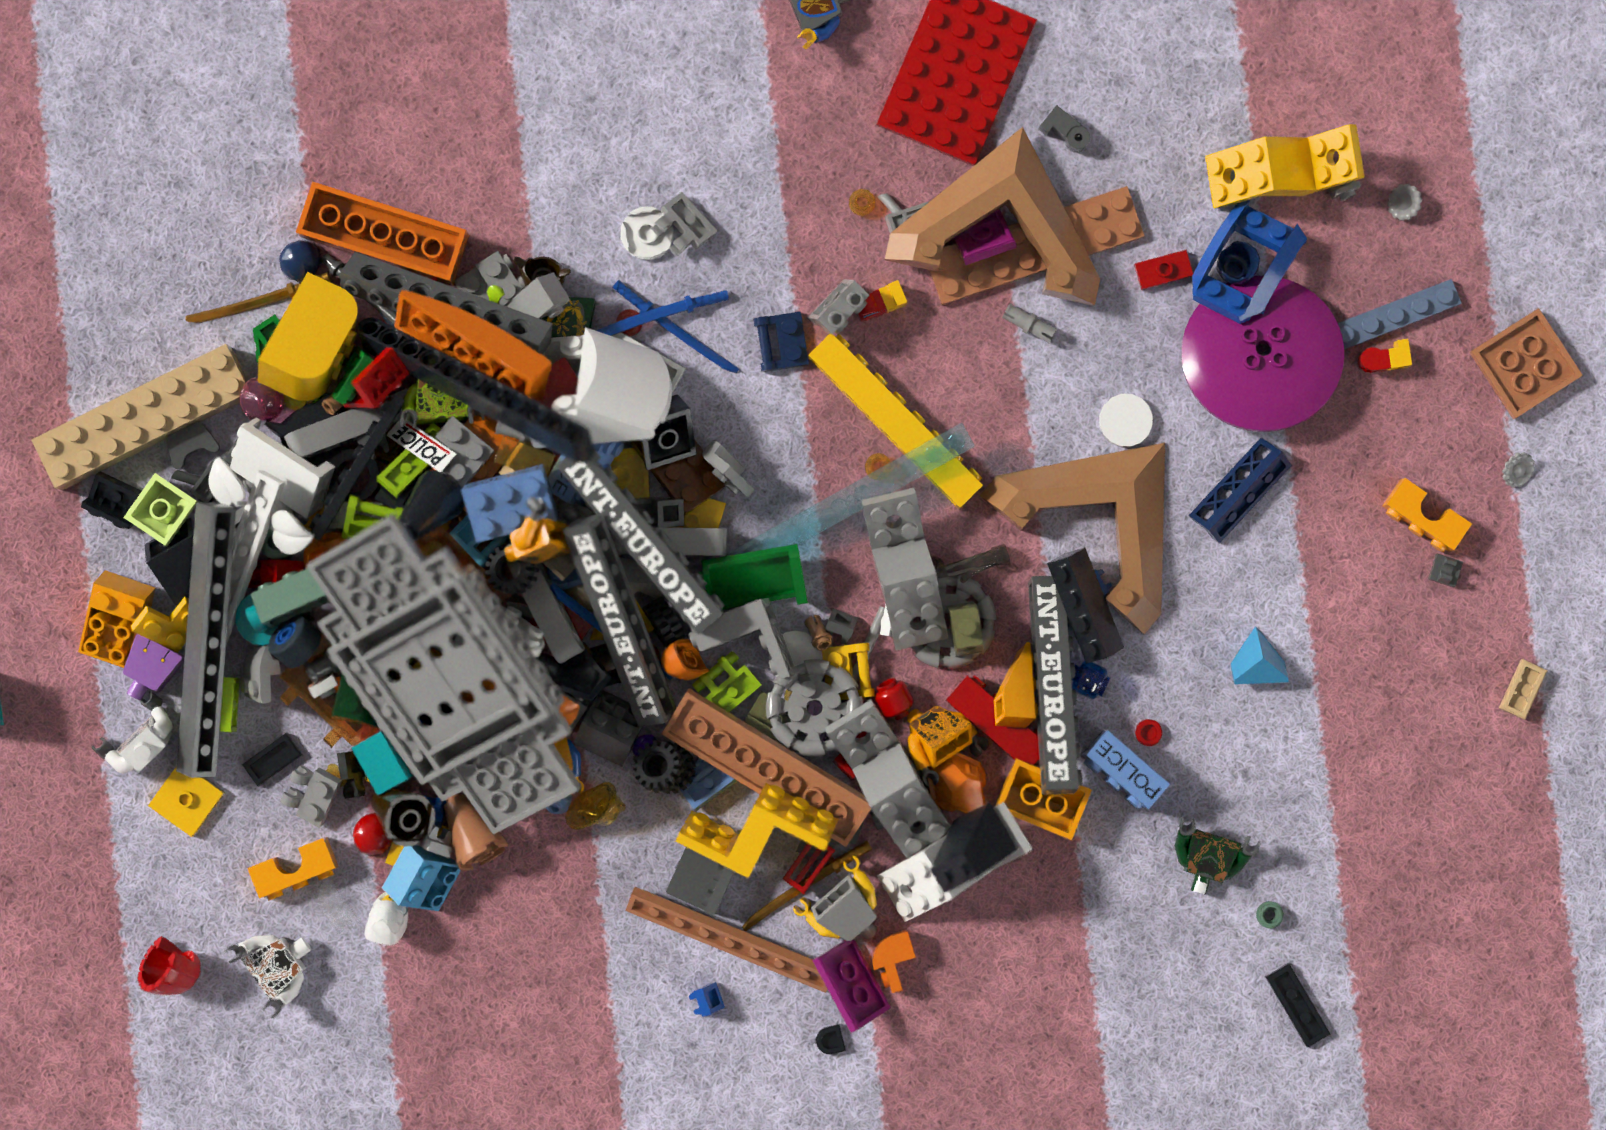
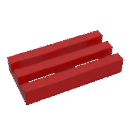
(795, 883)

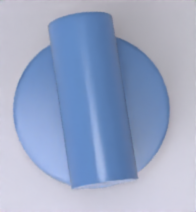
(560, 806)

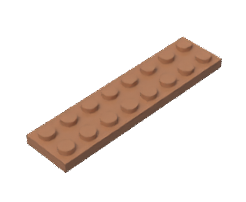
(1099, 222)
(758, 760)

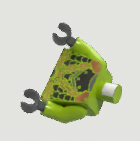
(428, 406)

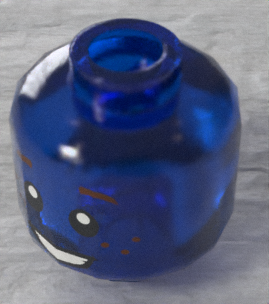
(1090, 680)

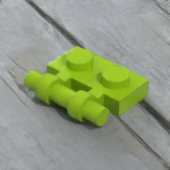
(731, 691)

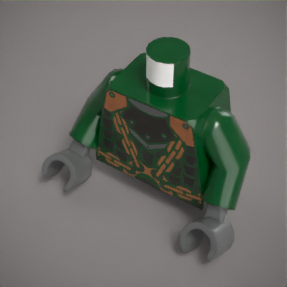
(1210, 855)

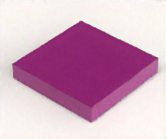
(985, 239)

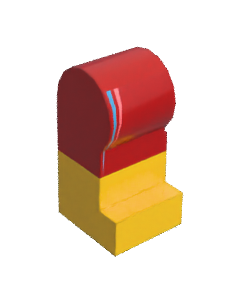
(883, 301)
(1379, 360)

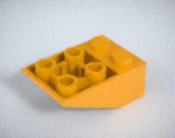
(110, 613)

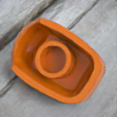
(683, 660)

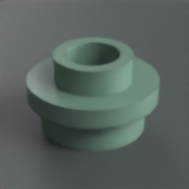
(1278, 914)

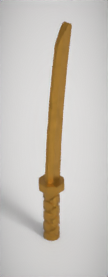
(249, 304)
(833, 866)

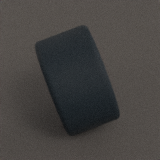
(294, 641)

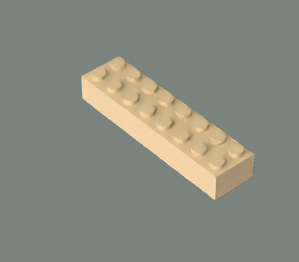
(141, 417)

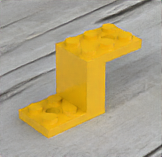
(1284, 166)
(771, 809)

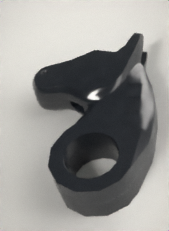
(337, 457)

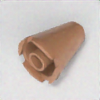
(471, 836)

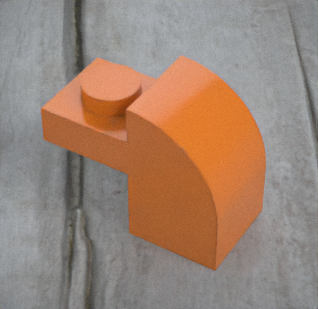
(887, 953)

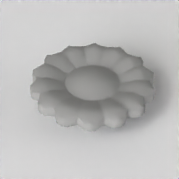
(1404, 202)
(1518, 469)

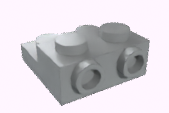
(489, 272)
(838, 306)

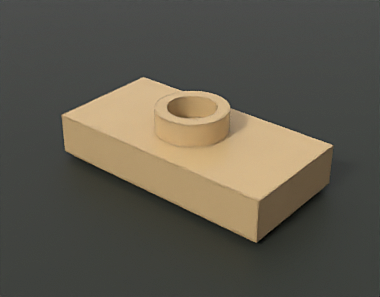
(1523, 689)

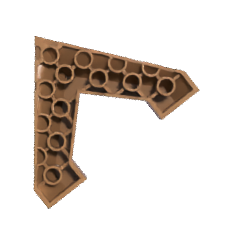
(1012, 178)
(1133, 485)

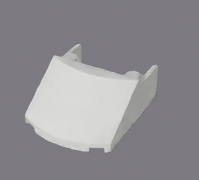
(619, 389)

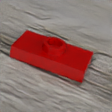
(1163, 269)

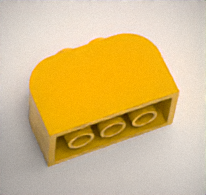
(310, 341)

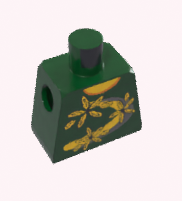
(576, 316)

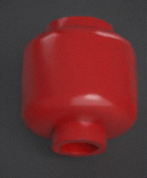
(893, 698)

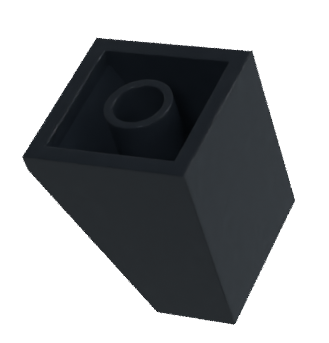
(173, 563)
(972, 847)

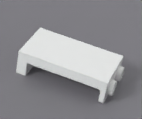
(305, 483)

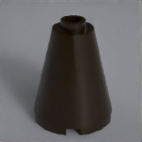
(403, 816)

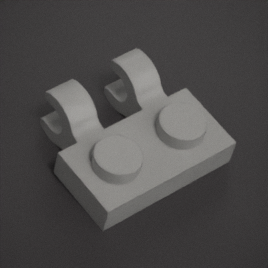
(689, 222)
(318, 797)

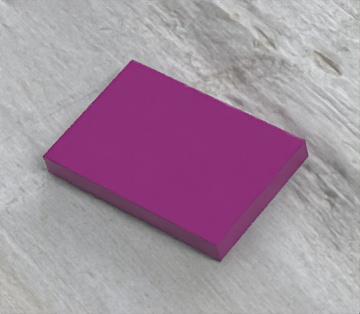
(851, 984)

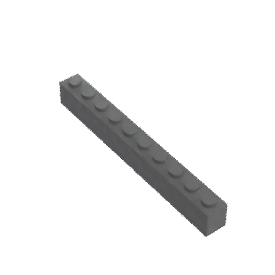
(206, 639)

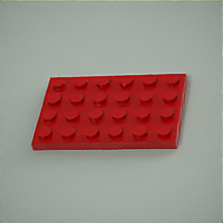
(956, 75)

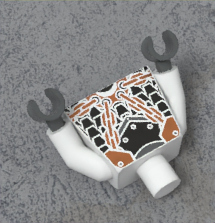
(143, 743)
(274, 966)

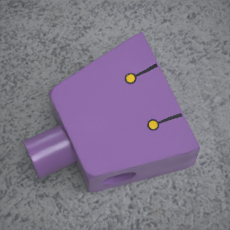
(150, 666)

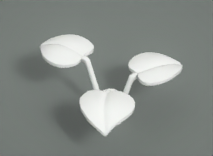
(288, 532)

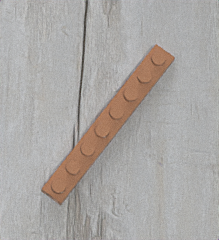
(725, 938)

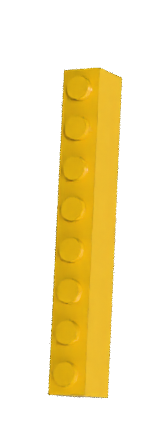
(890, 414)

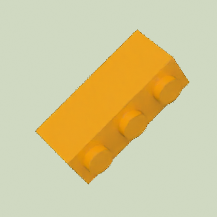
(1051, 812)

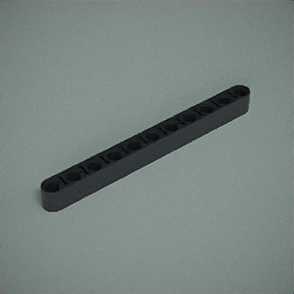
(480, 391)

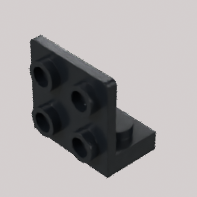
(579, 675)

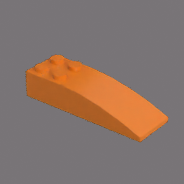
(473, 343)

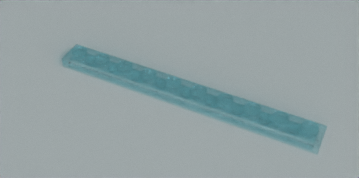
(848, 500)

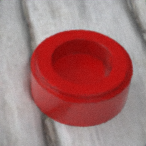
(1148, 732)

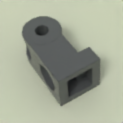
(1067, 128)

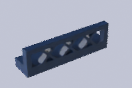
(1245, 492)

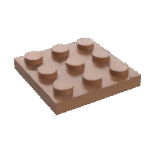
(1526, 363)

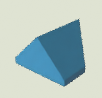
(1258, 662)

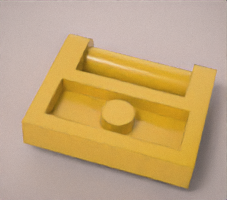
(841, 657)

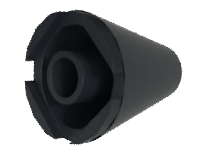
(431, 504)

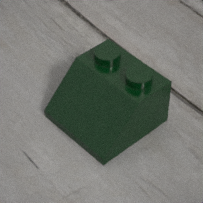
(349, 706)

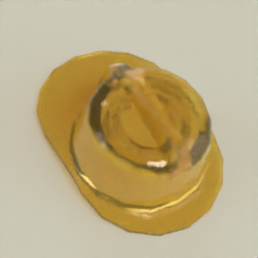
(595, 806)

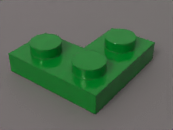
(353, 367)

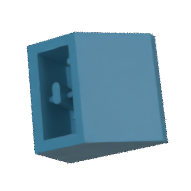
(421, 878)

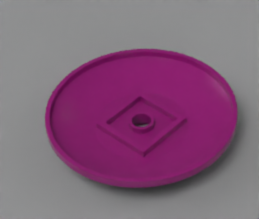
(1270, 389)

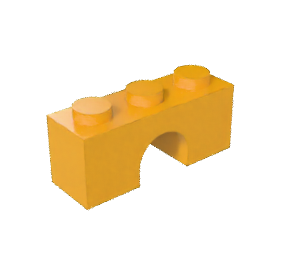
(1406, 505)
(271, 879)

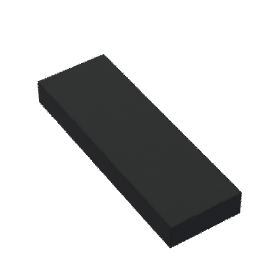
(1297, 1005)

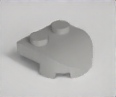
(727, 468)
(256, 674)

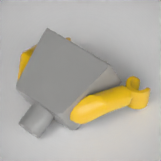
(845, 908)

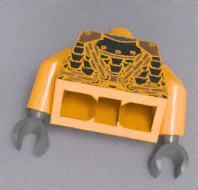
(540, 538)
(938, 737)

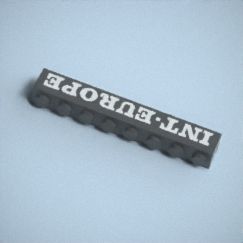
(643, 542)
(620, 620)
(1054, 689)

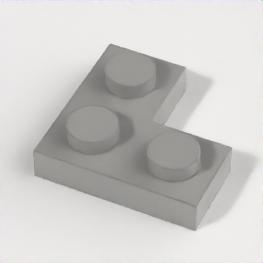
(469, 450)

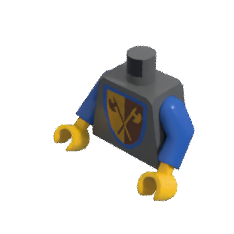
(817, 18)

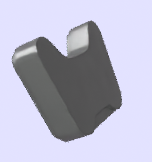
(189, 441)

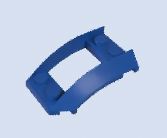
(1265, 231)

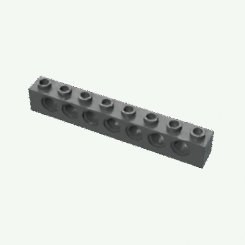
(383, 282)

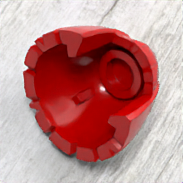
(168, 969)

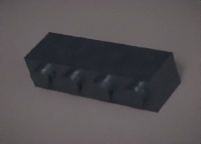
(1085, 605)

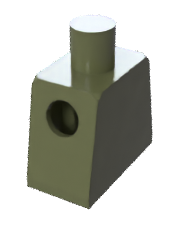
(965, 628)

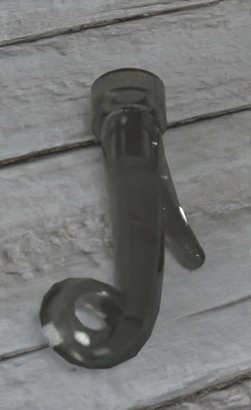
(997, 556)

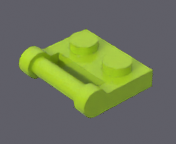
(357, 523)

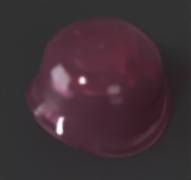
(261, 401)

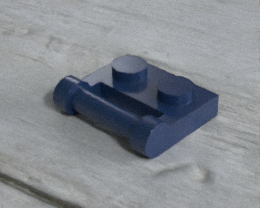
(790, 340)

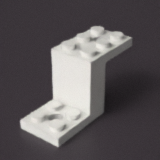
(918, 876)

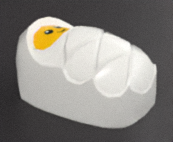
(386, 921)

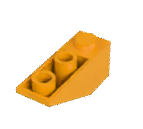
(1015, 698)

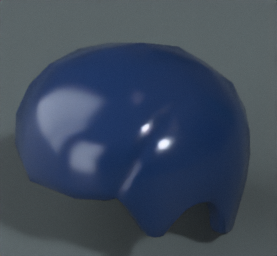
(299, 258)
(1238, 263)

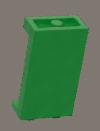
(756, 576)

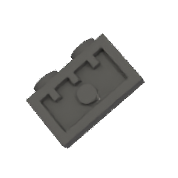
(699, 881)

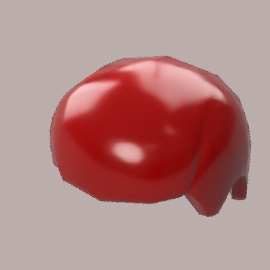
(370, 837)

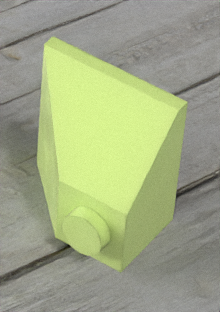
(160, 509)

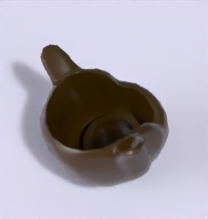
(540, 266)

